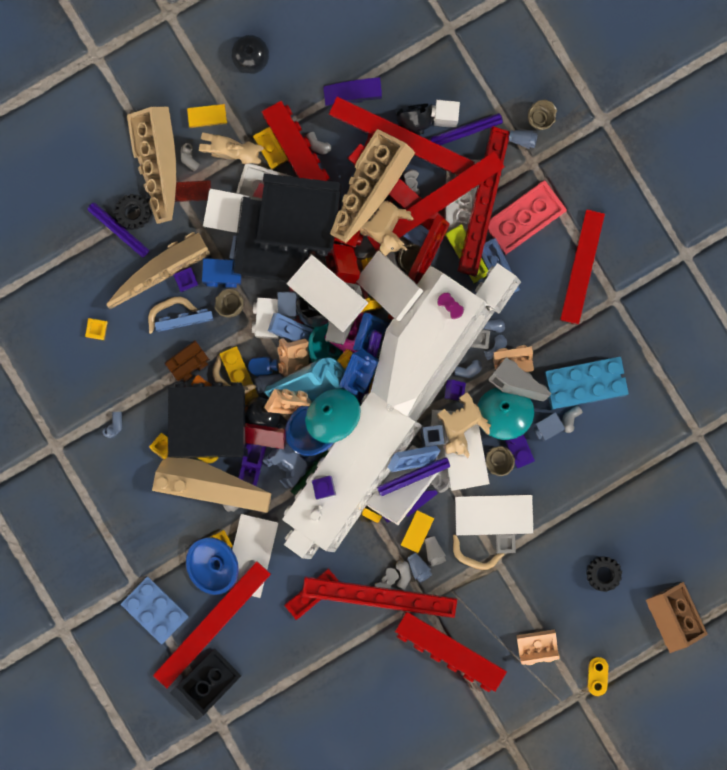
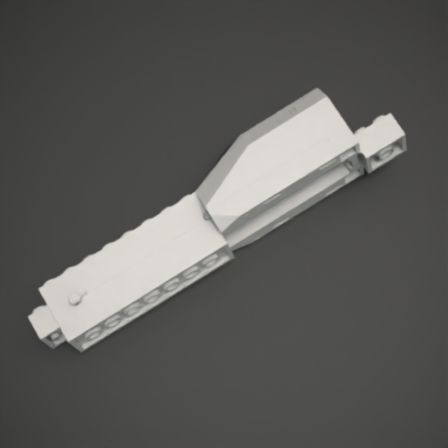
(411, 370)

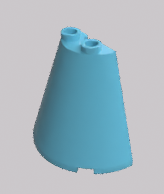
(312, 379)

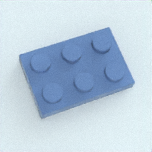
(154, 610)

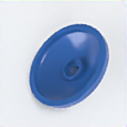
(299, 437)
(205, 570)

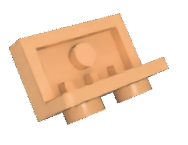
(521, 355)
(292, 356)
(286, 401)
(537, 647)

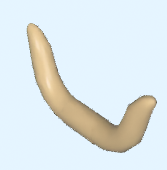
(165, 304)
(215, 373)
(471, 562)

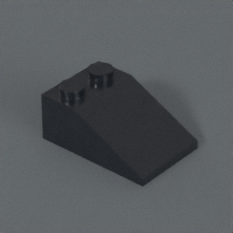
(205, 684)

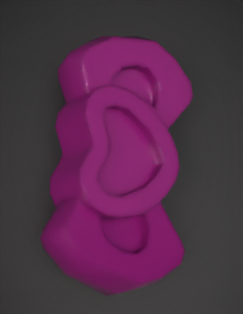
(456, 310)

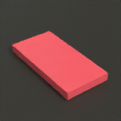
(525, 217)

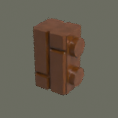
(187, 362)

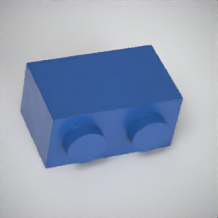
(219, 272)

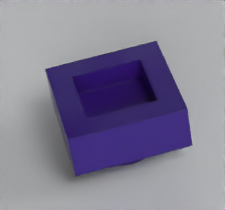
(185, 279)
(454, 390)
(323, 487)

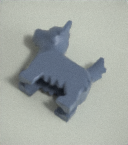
(290, 462)

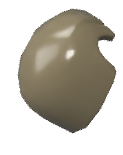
(542, 114)
(407, 258)
(229, 303)
(500, 460)

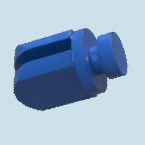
(262, 366)

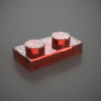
(192, 191)

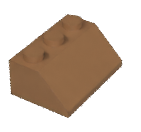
(676, 617)

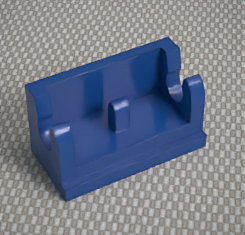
(359, 372)

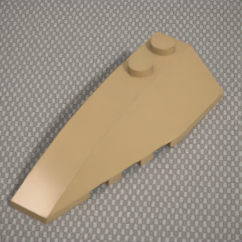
(155, 149)
(373, 180)
(171, 261)
(207, 483)

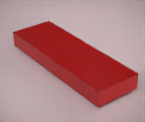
(300, 605)

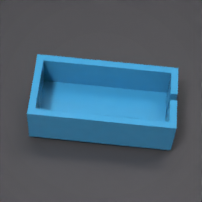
(586, 383)

